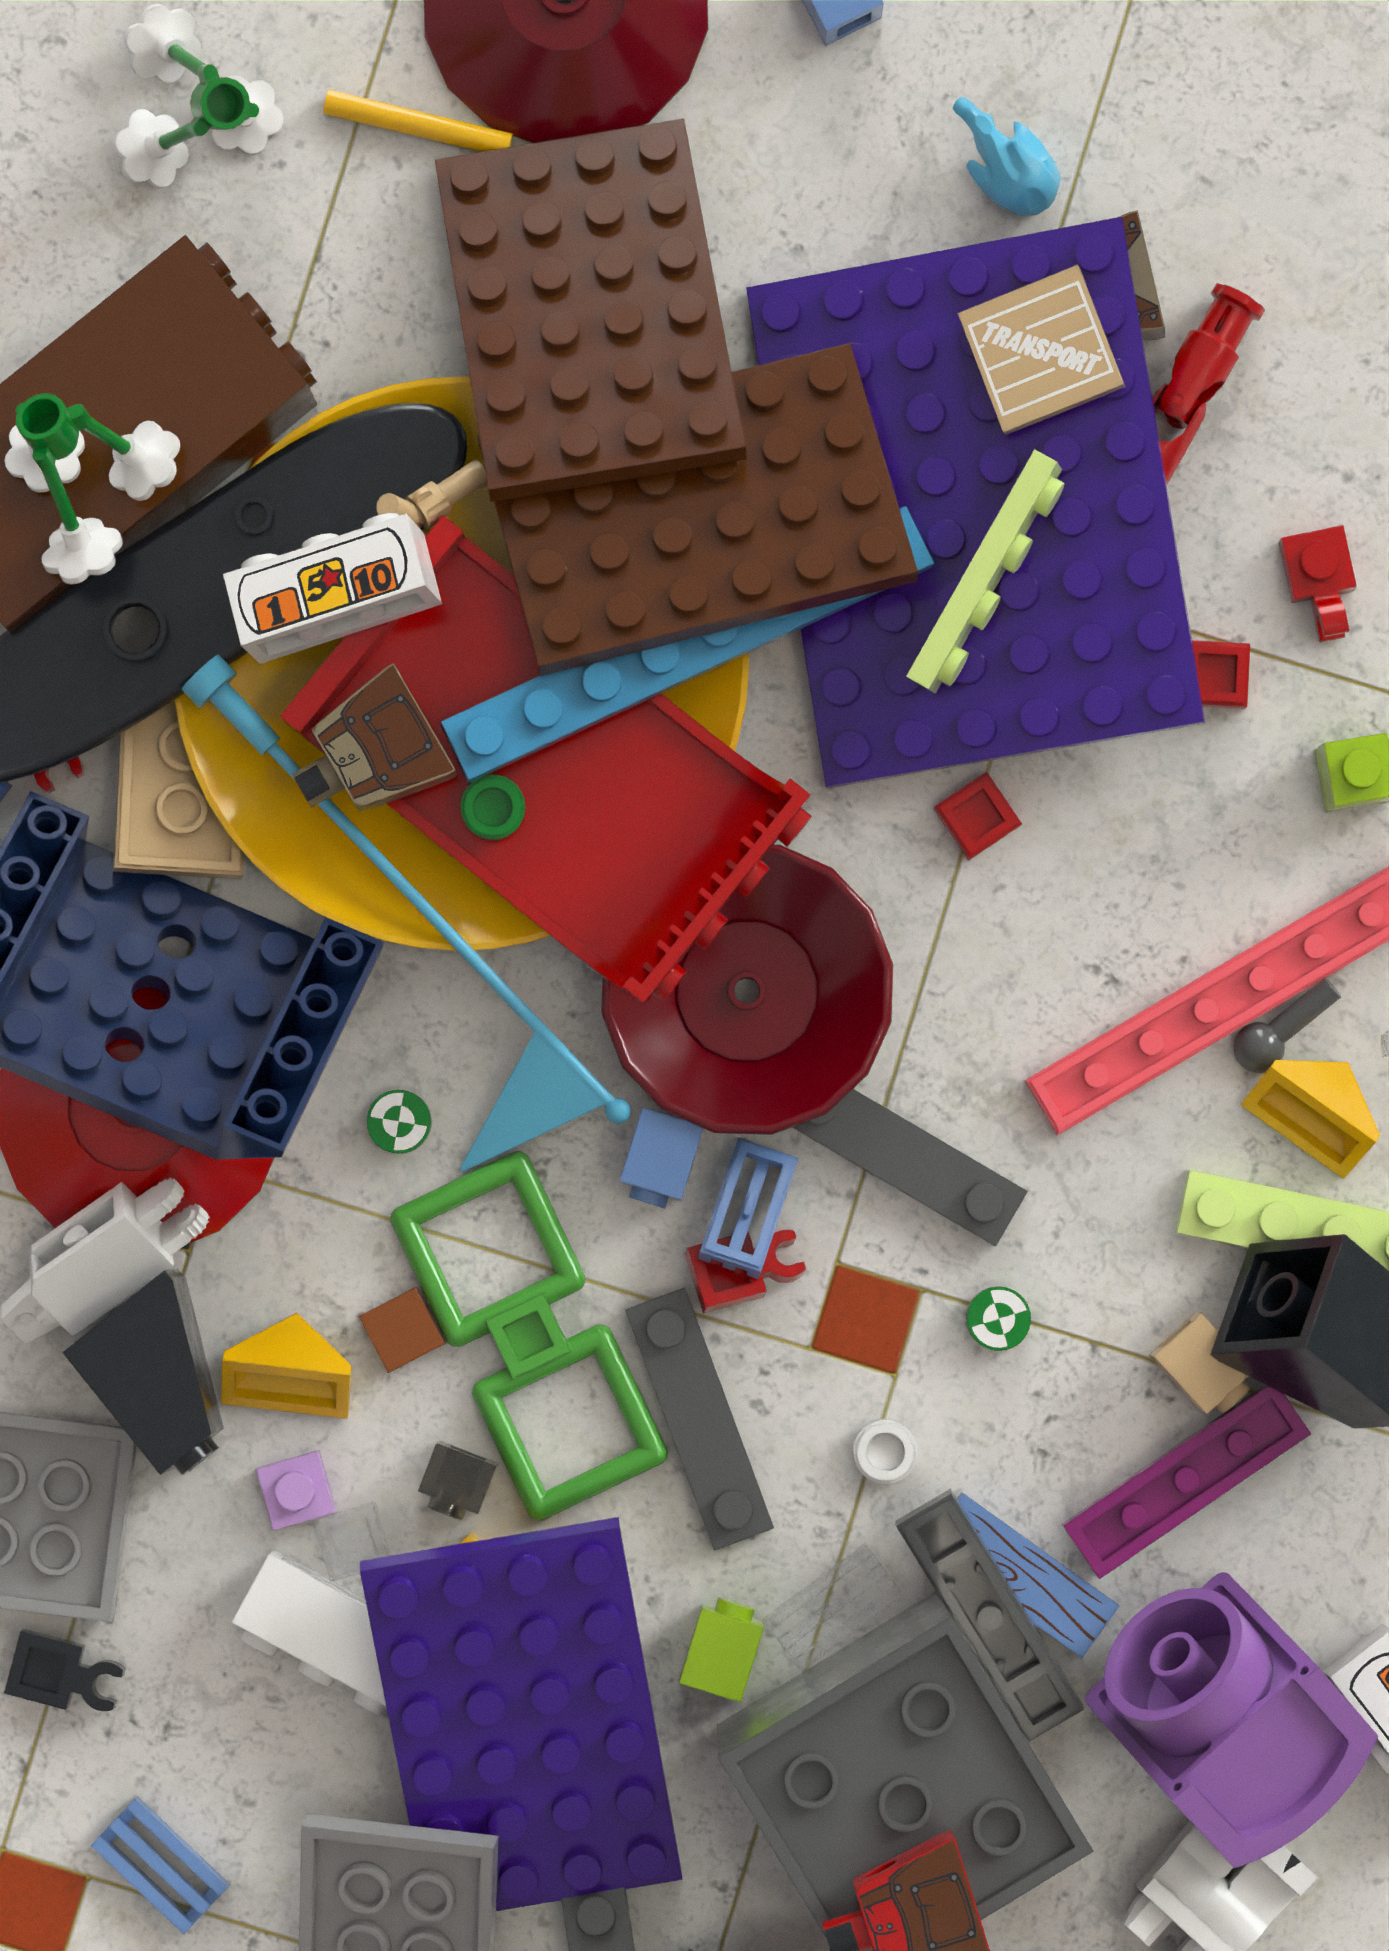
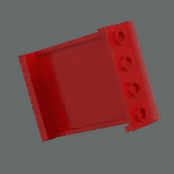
(625, 825)

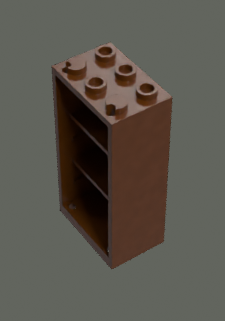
(160, 351)

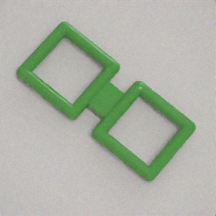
(528, 1336)

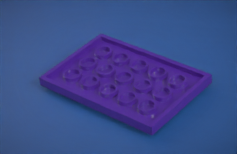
(526, 1707)

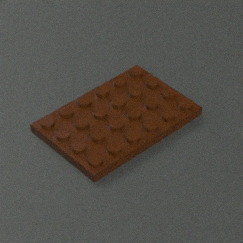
(589, 310)
(720, 542)

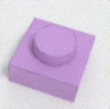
(296, 1490)

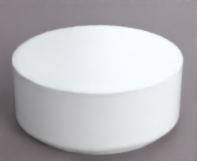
(885, 1451)

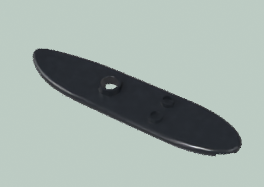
(76, 688)

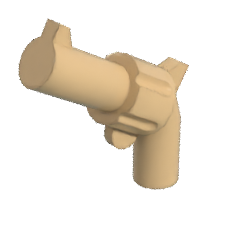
(432, 500)

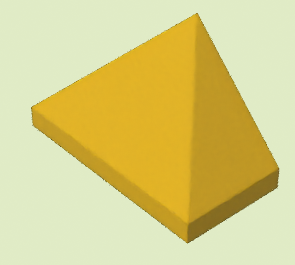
(1317, 1110)
(287, 1371)

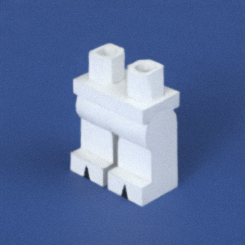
(1213, 1909)

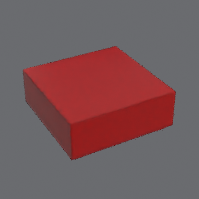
(1223, 673)
(977, 816)

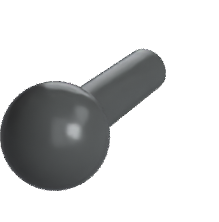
(1263, 1043)

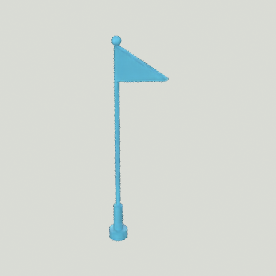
(548, 1079)

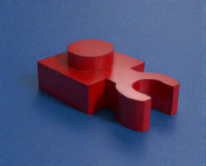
(725, 1288)

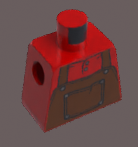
(912, 1904)

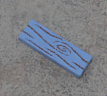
(1046, 1588)

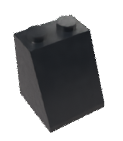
(1313, 1326)
(154, 1374)

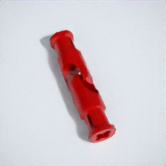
(1203, 368)

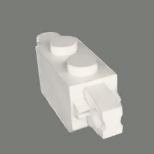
(100, 1259)

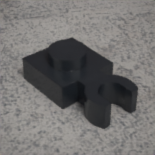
(51, 1670)

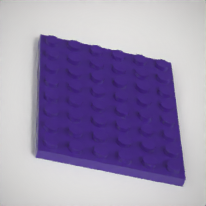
(1096, 614)

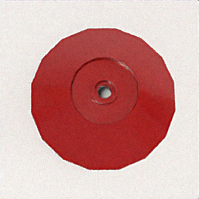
(74, 1153)

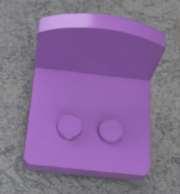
(1230, 1718)

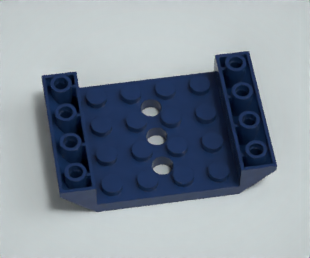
(243, 1013)

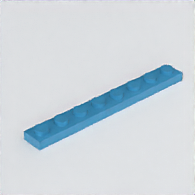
(580, 697)

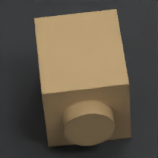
(1196, 1373)

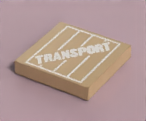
(1041, 350)

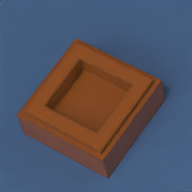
(402, 1329)

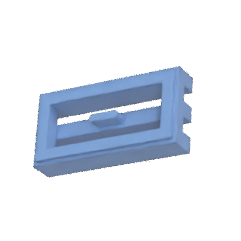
(732, 1255)
(139, 1880)

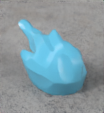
(1017, 168)

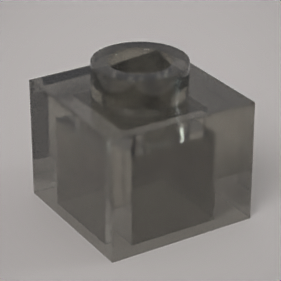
(457, 1480)

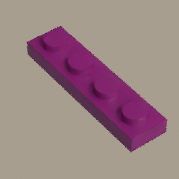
(1185, 1479)

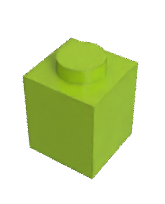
(1354, 771)
(722, 1649)

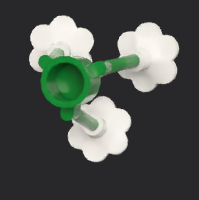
(231, 106)
(46, 456)

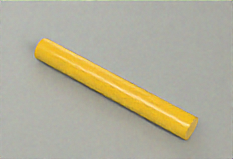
(415, 122)

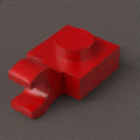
(1319, 570)

